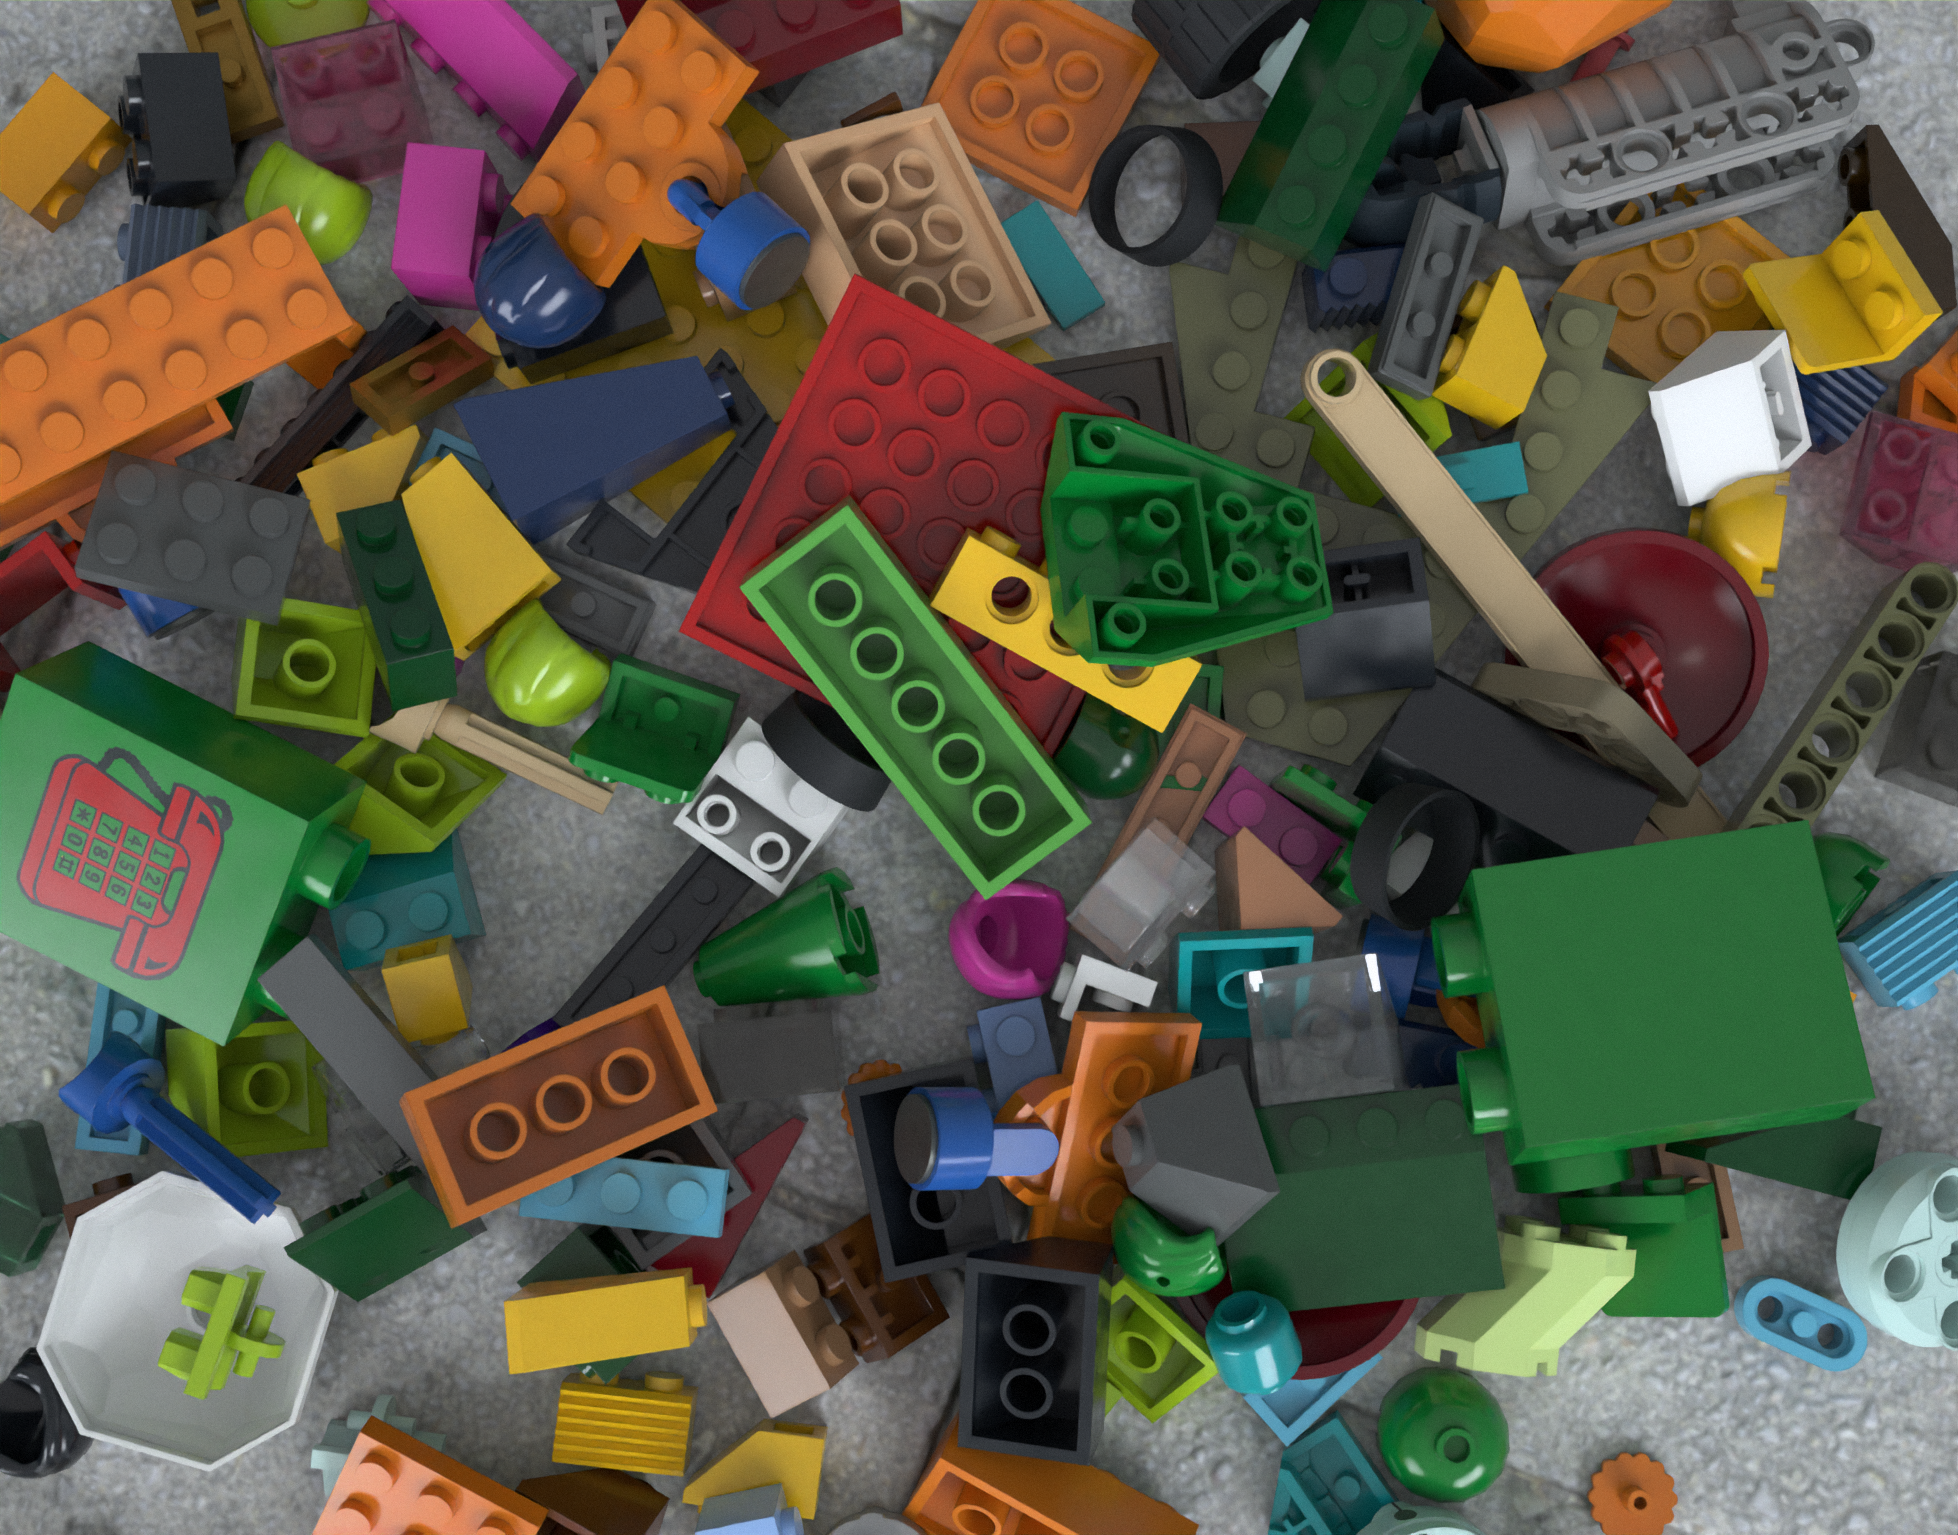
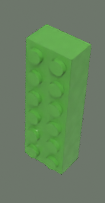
(916, 697)

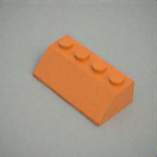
(1021, 1495)

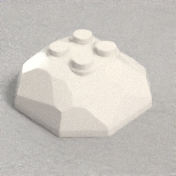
(124, 1299)

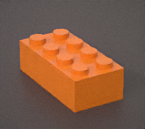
(556, 1105)

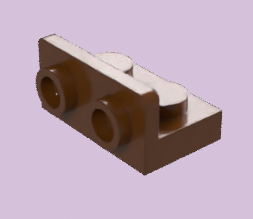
(873, 1313)

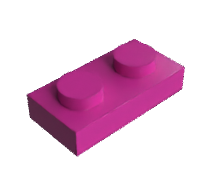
(1273, 820)

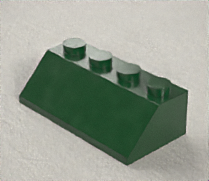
(1330, 126)

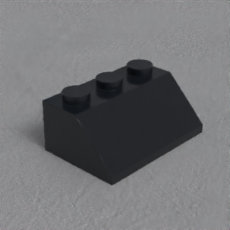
(912, 1227)
(1036, 1348)

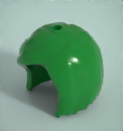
(1162, 1255)

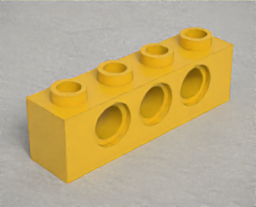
(966, 593)

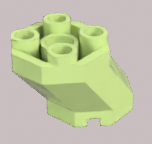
(1548, 1295)

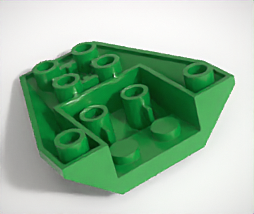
(1171, 546)

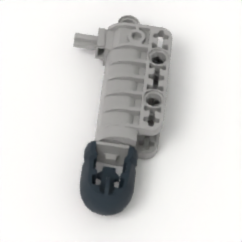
(1634, 132)

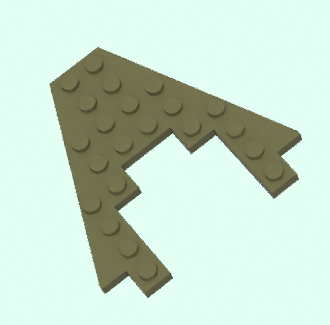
(1225, 349)

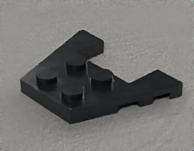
(696, 531)

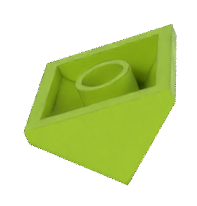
(1153, 1350)

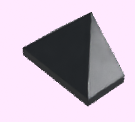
(1458, 76)

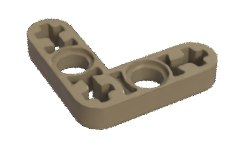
(1601, 713)

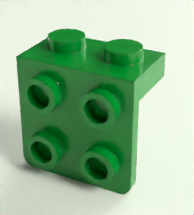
(656, 731)
(1675, 1243)

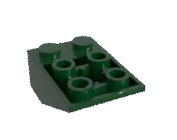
(379, 1235)

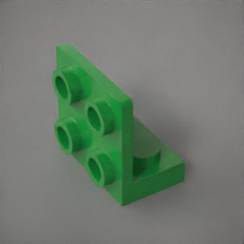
(1314, 795)

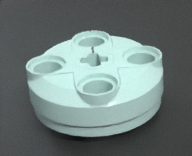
(1903, 1249)

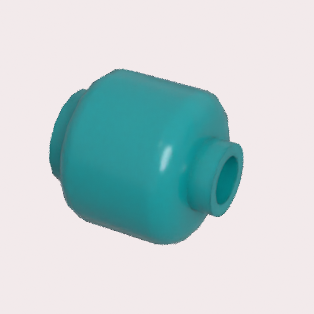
(1253, 1343)

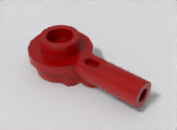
(1636, 665)

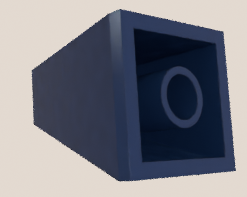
(591, 436)

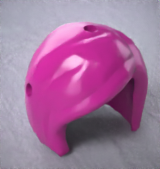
(1011, 940)

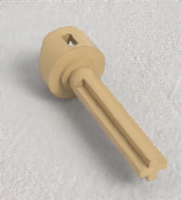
(498, 746)

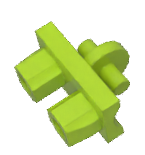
(209, 1357)

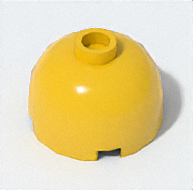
(1745, 527)

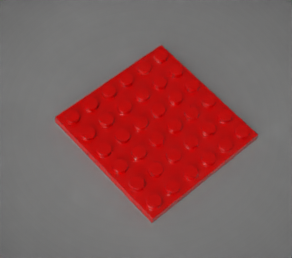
(926, 442)

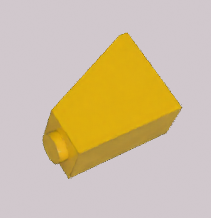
(471, 553)
(602, 1318)

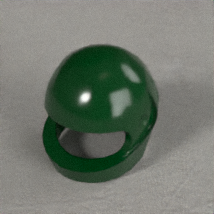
(1106, 752)

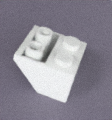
(1730, 413)
(760, 812)

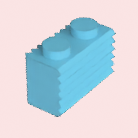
(1907, 944)

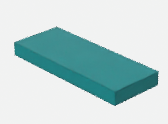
(1052, 266)
(1488, 472)

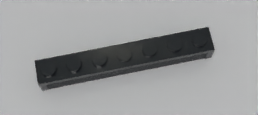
(330, 411)

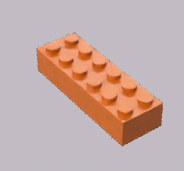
(160, 348)

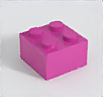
(445, 222)

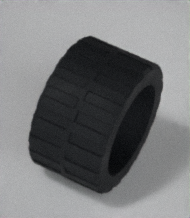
(1217, 41)

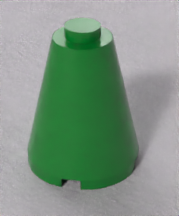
(793, 949)

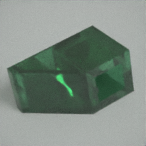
(28, 1196)

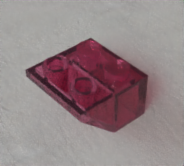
(352, 100)
(1904, 494)

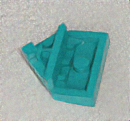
(1327, 1483)

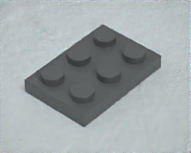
(193, 538)

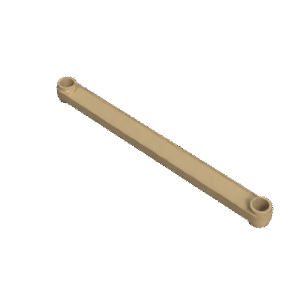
(1470, 549)

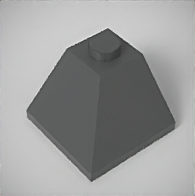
(1198, 1153)

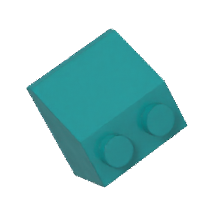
(406, 902)
(1209, 970)

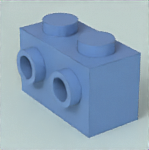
(1014, 1044)

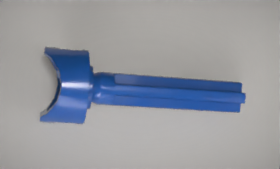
(124, 1090)

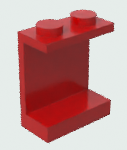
(34, 578)

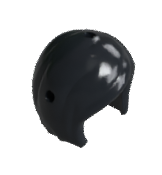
(35, 1424)

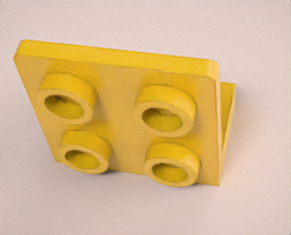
(1848, 303)

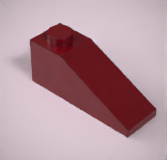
(761, 1168)

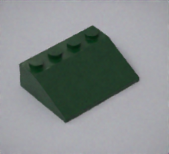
(1371, 1204)

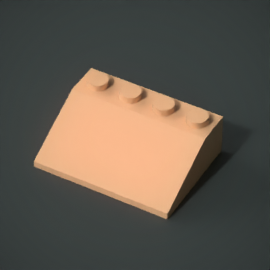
(909, 216)

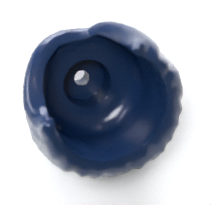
(533, 289)

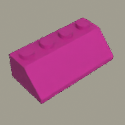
(497, 64)

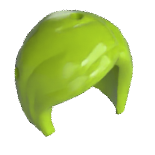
(324, 204)
(542, 672)

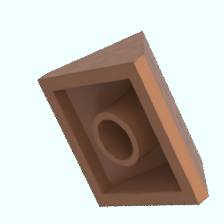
(1263, 891)

